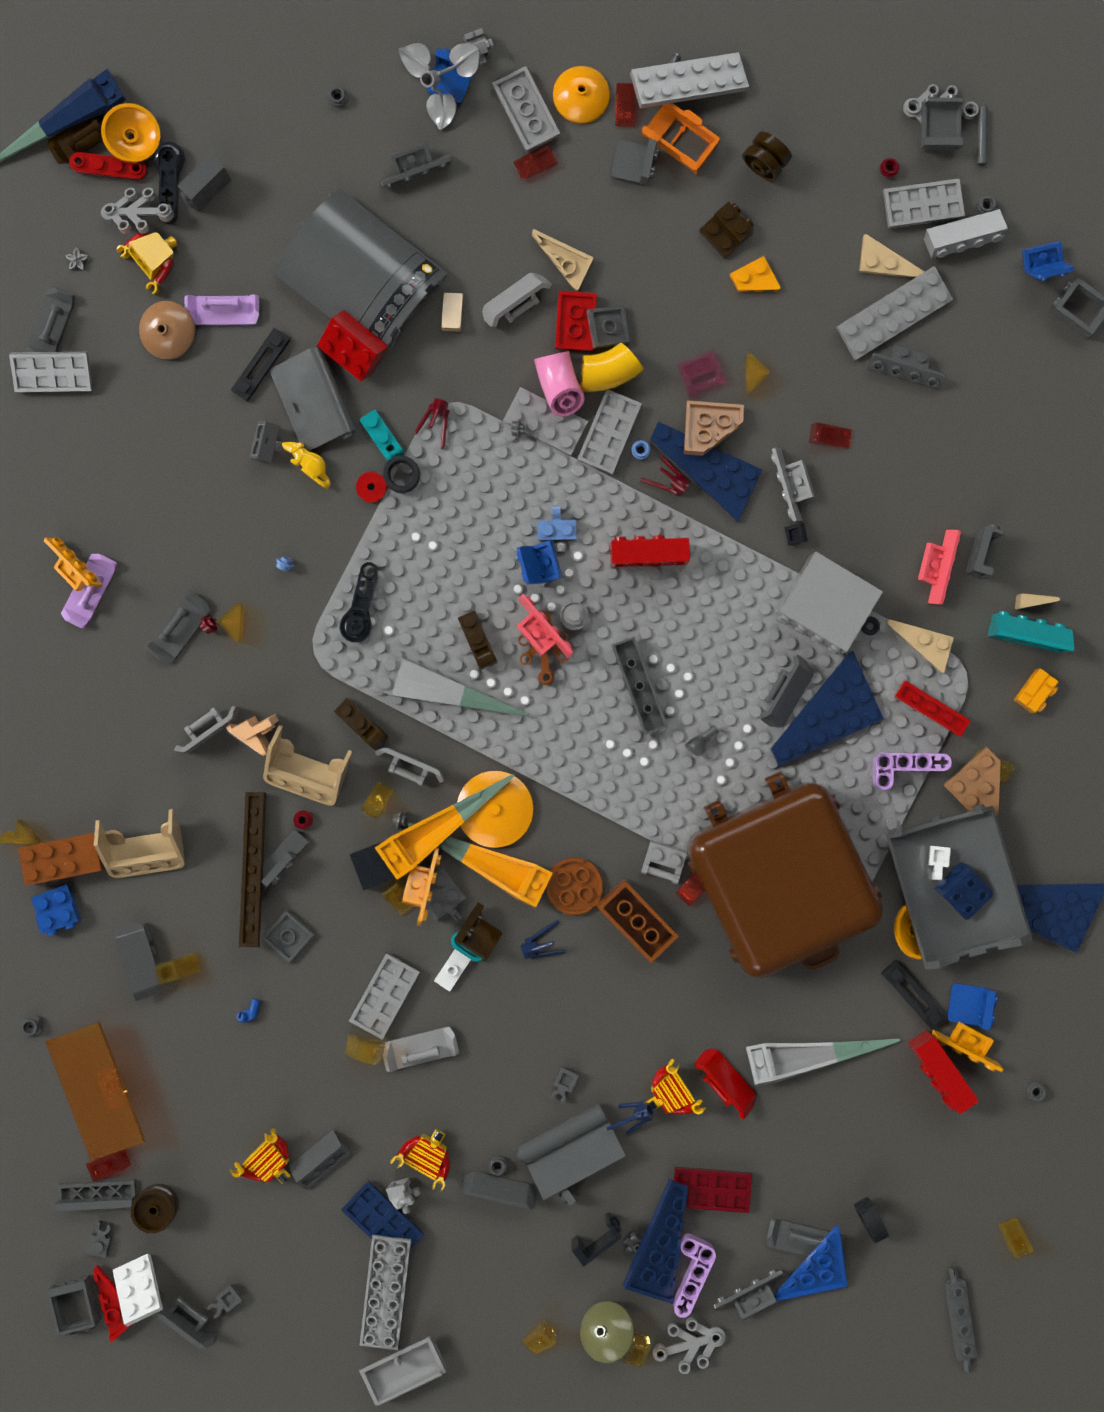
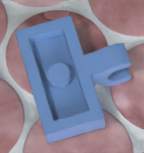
(557, 528)

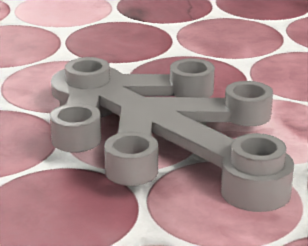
(917, 103)
(112, 212)
(691, 1344)

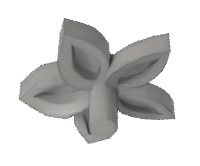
(76, 259)

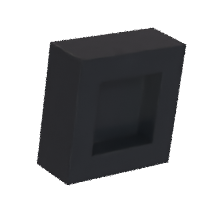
(796, 534)

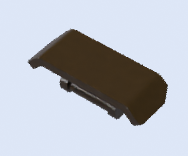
(76, 139)

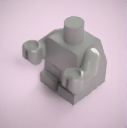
(477, 38)
(401, 1194)

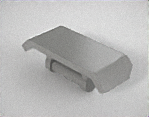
(514, 296)
(197, 741)
(407, 774)
(420, 1048)

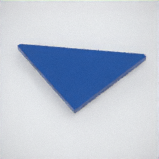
(819, 1272)

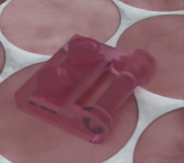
(699, 367)

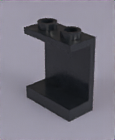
(587, 1254)

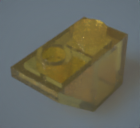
(177, 968)

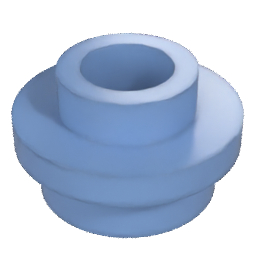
(643, 444)
(284, 563)

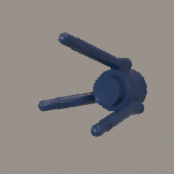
(531, 949)
(643, 1112)

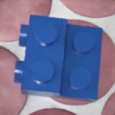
(56, 910)

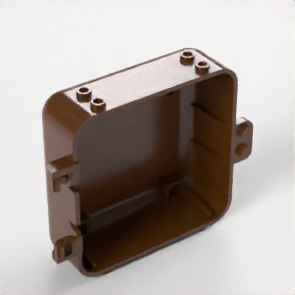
(784, 879)

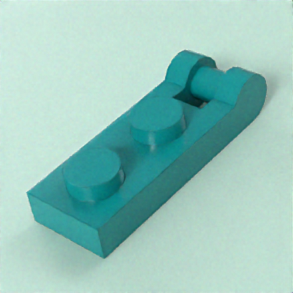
(381, 435)

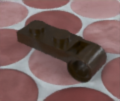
(477, 640)
(361, 724)

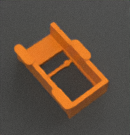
(662, 122)

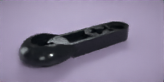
(169, 173)
(360, 608)

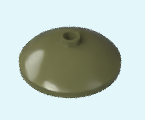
(617, 1333)

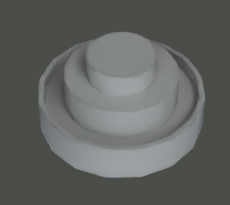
(574, 616)

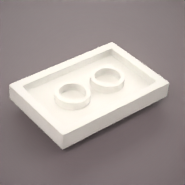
(137, 1290)

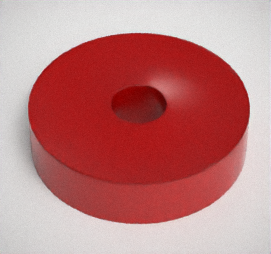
(363, 483)

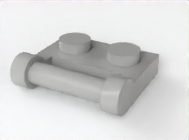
(666, 856)

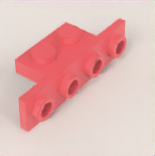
(938, 565)
(539, 631)

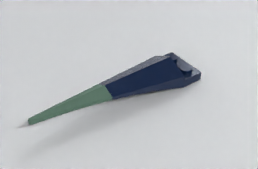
(86, 102)

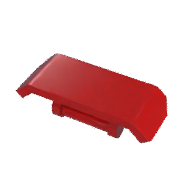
(726, 1081)

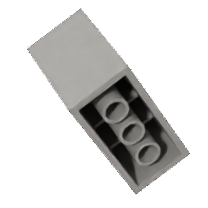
(828, 603)

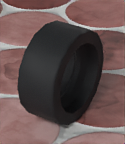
(387, 472)

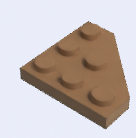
(709, 425)
(977, 781)

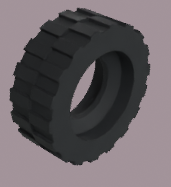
(871, 1220)

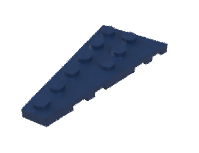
(716, 472)
(659, 1251)

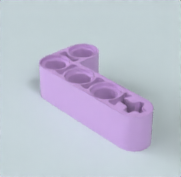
(911, 765)
(690, 1277)

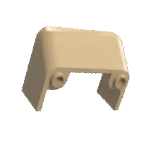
(302, 774)
(140, 854)

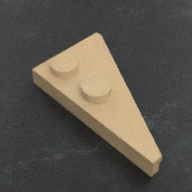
(883, 261)
(931, 645)

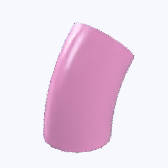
(559, 383)

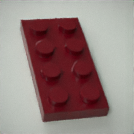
(716, 1189)

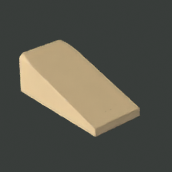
(452, 312)
(1029, 600)

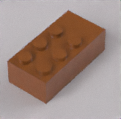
(59, 859)
(637, 920)

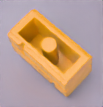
(1036, 691)

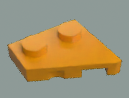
(755, 277)

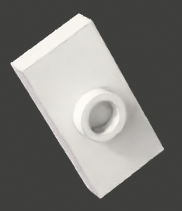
(452, 970)

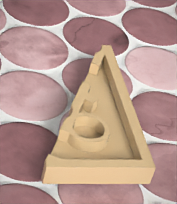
(568, 260)

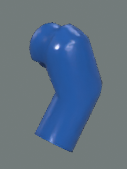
(251, 1013)

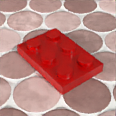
(572, 321)

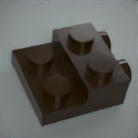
(727, 229)

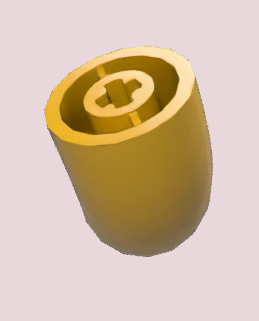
(609, 369)

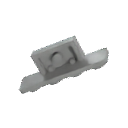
(794, 482)

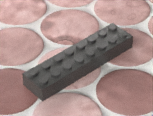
(639, 685)

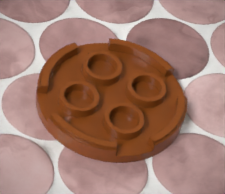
(574, 886)

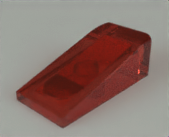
(625, 104)
(830, 435)
(108, 1165)

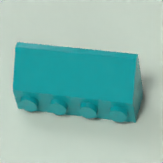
(1031, 633)

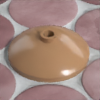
(178, 331)

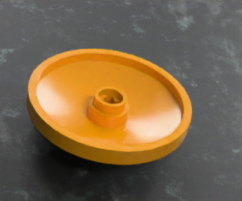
(503, 816)

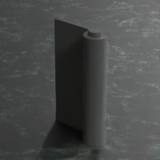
(312, 399)
(571, 1151)

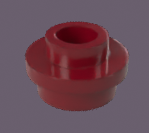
(893, 164)
(208, 625)
(309, 819)

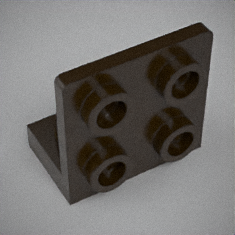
(477, 934)

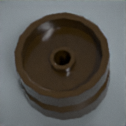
(767, 156)
(143, 1208)

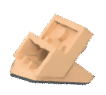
(252, 733)

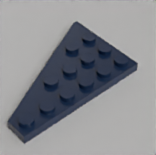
(835, 711)
(1061, 910)

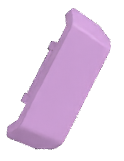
(223, 310)
(83, 604)

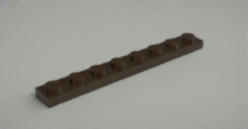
(252, 869)

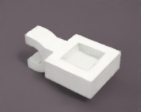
(938, 858)

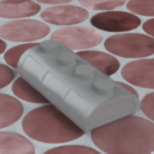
(403, 1371)

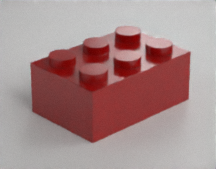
(352, 345)

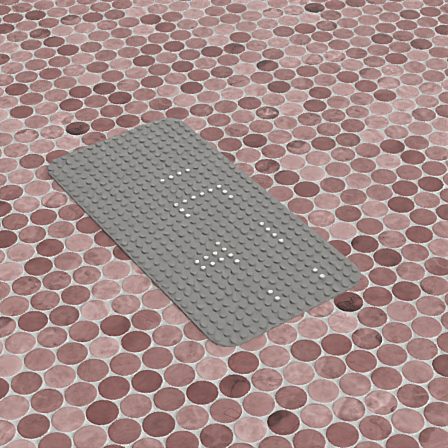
(698, 626)

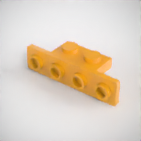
(71, 567)
(418, 886)
(971, 1042)

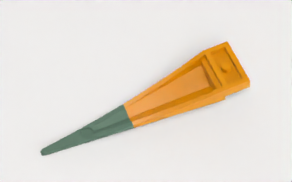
(413, 844)
(514, 876)

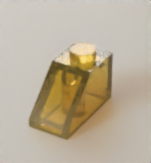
(364, 1049)

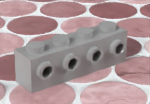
(965, 234)

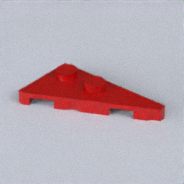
(109, 1303)

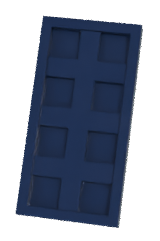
(378, 1216)

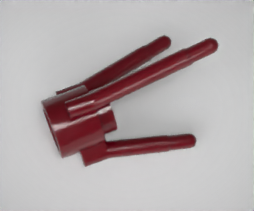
(437, 409)
(678, 482)

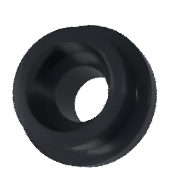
(876, 626)

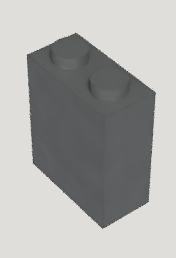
(203, 183)

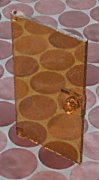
(95, 1091)

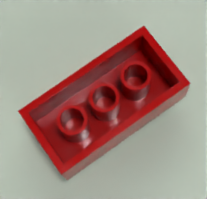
(649, 552)
(943, 1073)

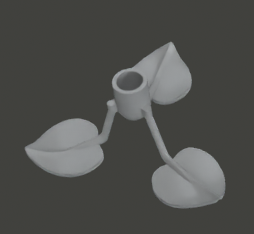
(416, 59)

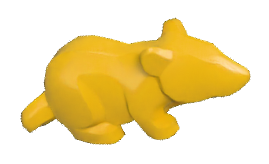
(312, 463)

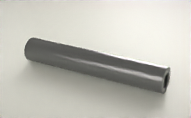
(982, 136)

